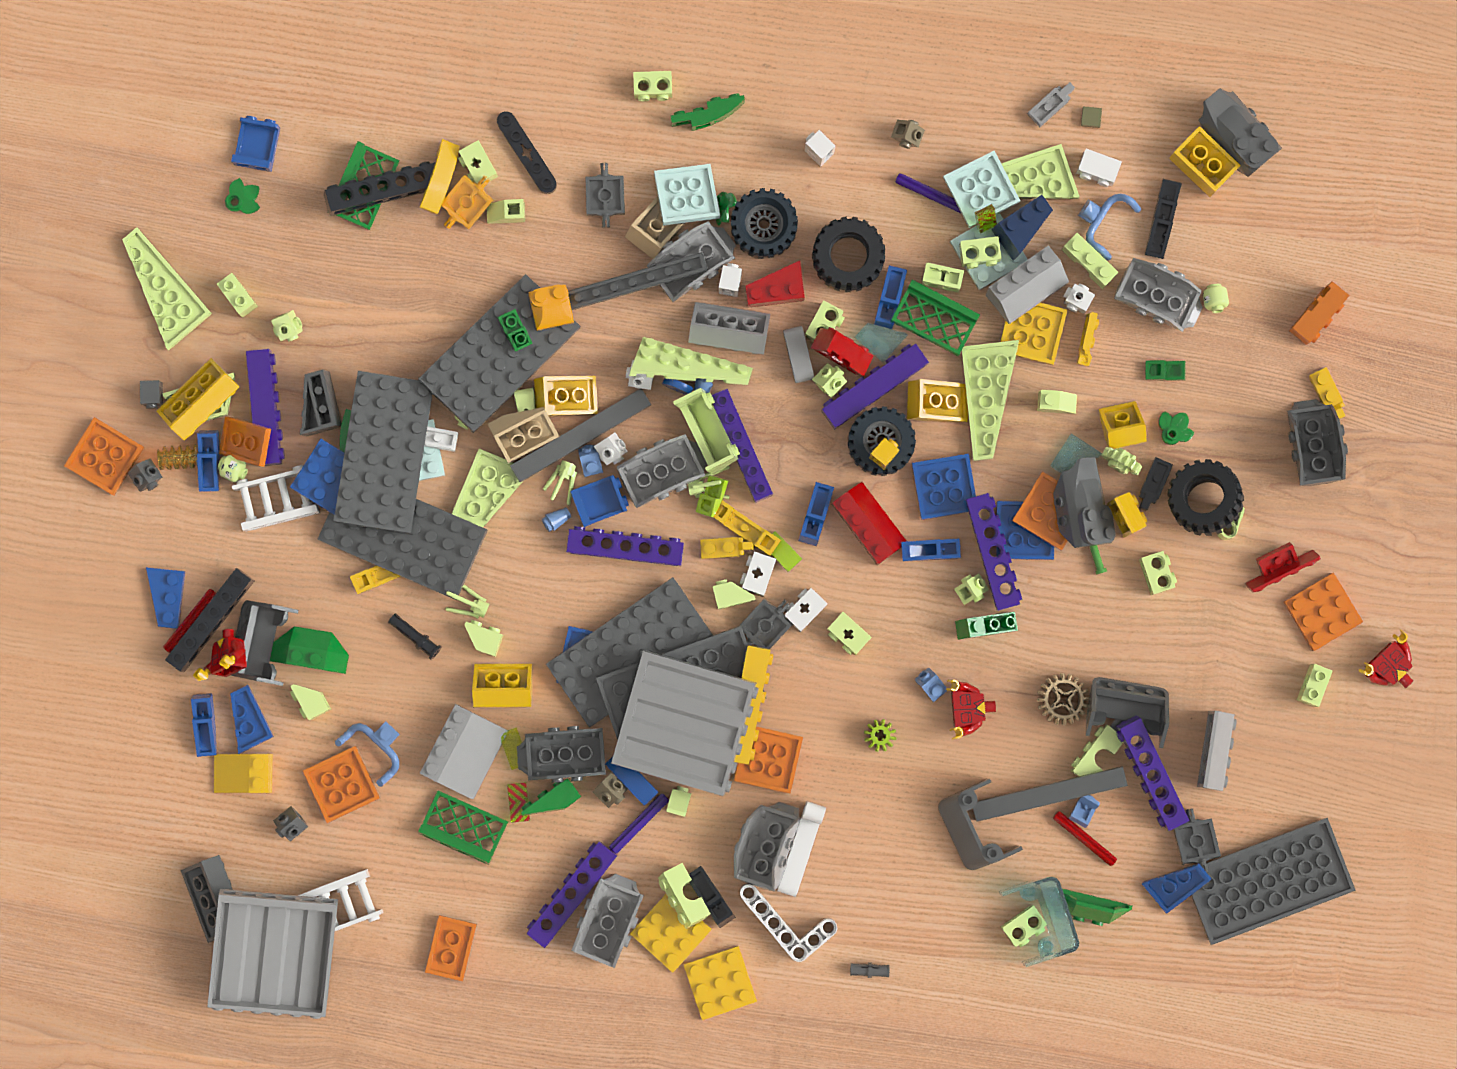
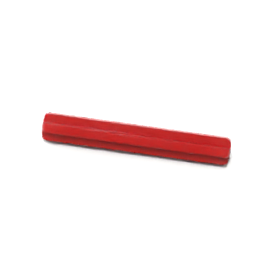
(189, 620)
(1084, 838)

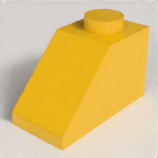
(884, 453)

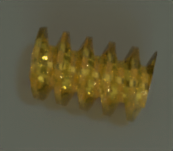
(177, 458)

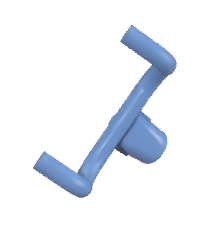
(1094, 215)
(383, 739)

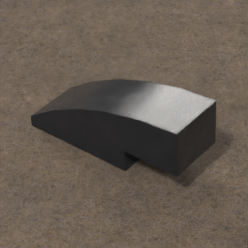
(712, 898)

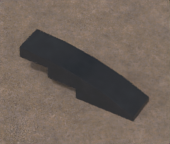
(1163, 218)

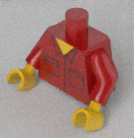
(226, 658)
(1391, 663)
(968, 708)

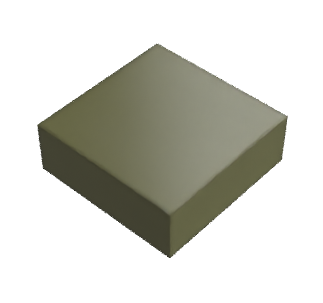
(1091, 117)

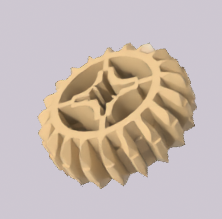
(1068, 706)

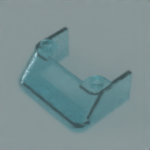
(1056, 914)

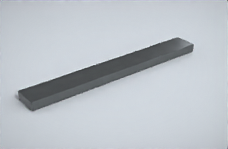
(637, 281)
(580, 435)
(1050, 793)

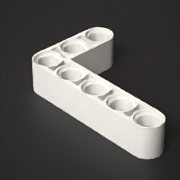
(800, 852)
(783, 927)

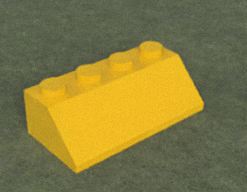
(197, 399)

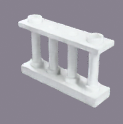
(270, 517)
(341, 886)

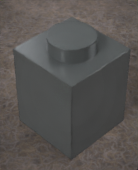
(151, 394)

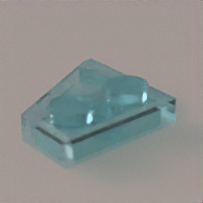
(880, 340)

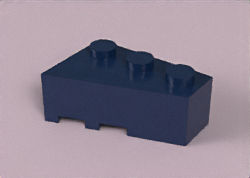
(1022, 225)

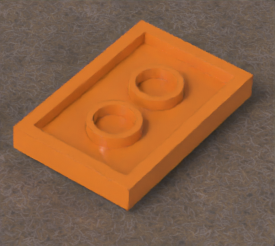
(245, 441)
(451, 948)

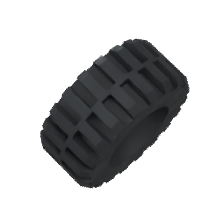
(848, 229)
(1201, 473)

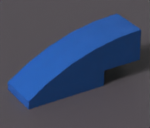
(890, 296)
(208, 460)
(816, 514)
(931, 550)
(204, 724)
(634, 782)

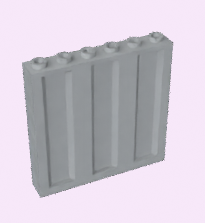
(684, 723)
(272, 953)

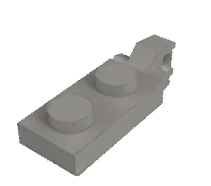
(1050, 104)

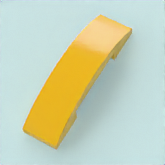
(440, 177)
(746, 528)
(372, 578)

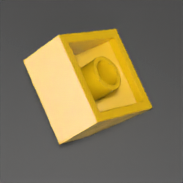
(1123, 425)

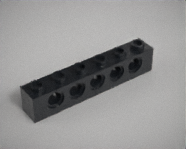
(357, 201)
(209, 620)

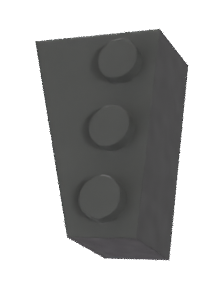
(320, 404)

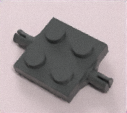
(605, 195)
(766, 624)
(1197, 841)

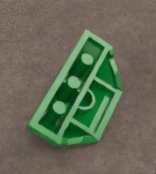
(311, 650)
(1094, 908)

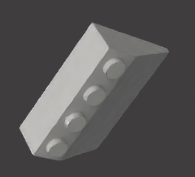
(463, 752)

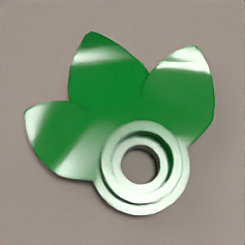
(245, 195)
(725, 202)
(1177, 426)

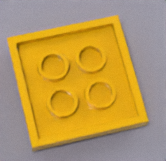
(1037, 333)
(666, 936)
(720, 983)

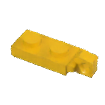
(1087, 340)
(1327, 390)
(724, 547)

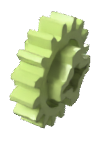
(1121, 461)

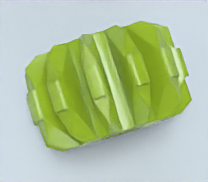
(885, 731)

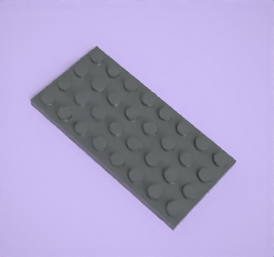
(482, 365)
(383, 453)
(433, 555)
(653, 624)
(718, 652)
(1272, 881)

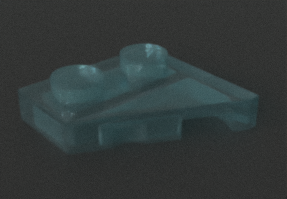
(1072, 451)

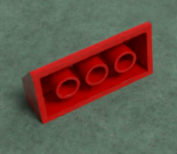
(869, 523)

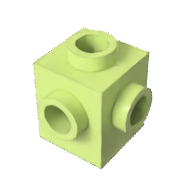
(287, 326)
(830, 380)
(971, 589)

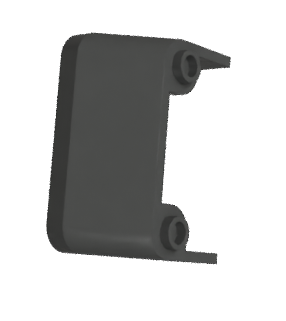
(258, 629)
(1125, 700)
(963, 834)

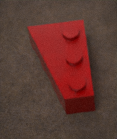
(777, 288)
(842, 351)

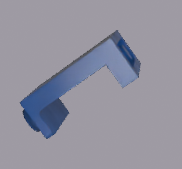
(256, 144)
(599, 500)

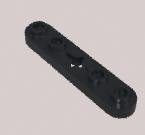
(536, 168)

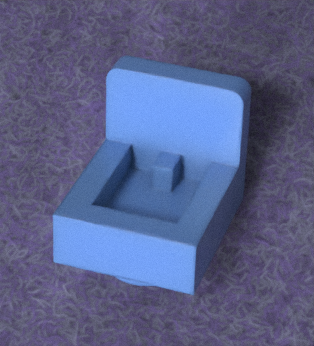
(590, 460)
(931, 684)
(1084, 810)

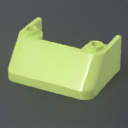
(707, 430)

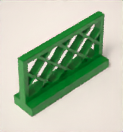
(350, 173)
(941, 303)
(454, 842)

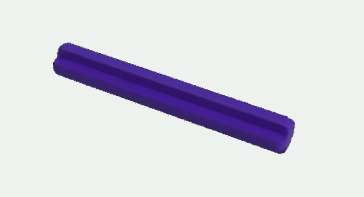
(927, 191)
(638, 823)

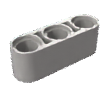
(798, 354)

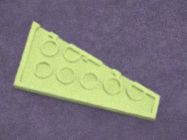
(1042, 174)
(169, 297)
(684, 364)
(987, 383)
(485, 488)

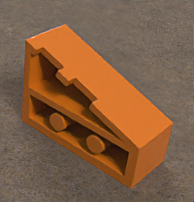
(1319, 313)

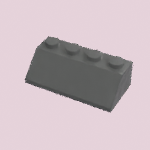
(203, 885)

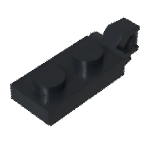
(1154, 482)

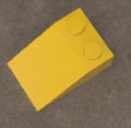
(566, 395)
(937, 401)
(1127, 514)
(243, 773)

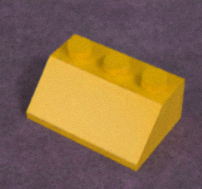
(1204, 161)
(502, 685)

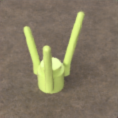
(565, 471)
(697, 486)
(478, 607)

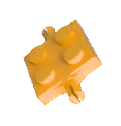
(466, 202)

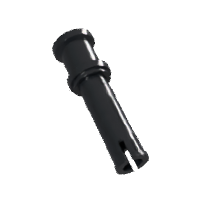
(421, 641)

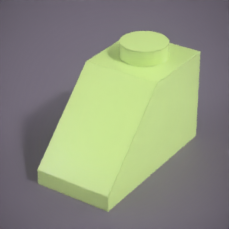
(1057, 401)
(730, 594)
(679, 801)

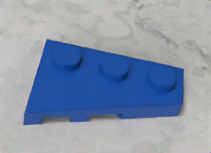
(167, 595)
(249, 720)
(1176, 886)

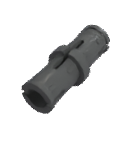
(869, 970)

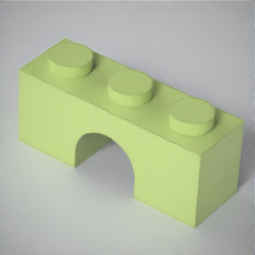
(1082, 252)
(1105, 739)
(688, 910)

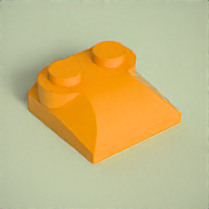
(550, 307)

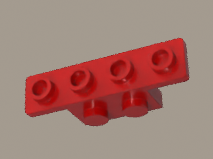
(1280, 564)

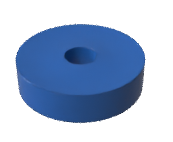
(677, 386)

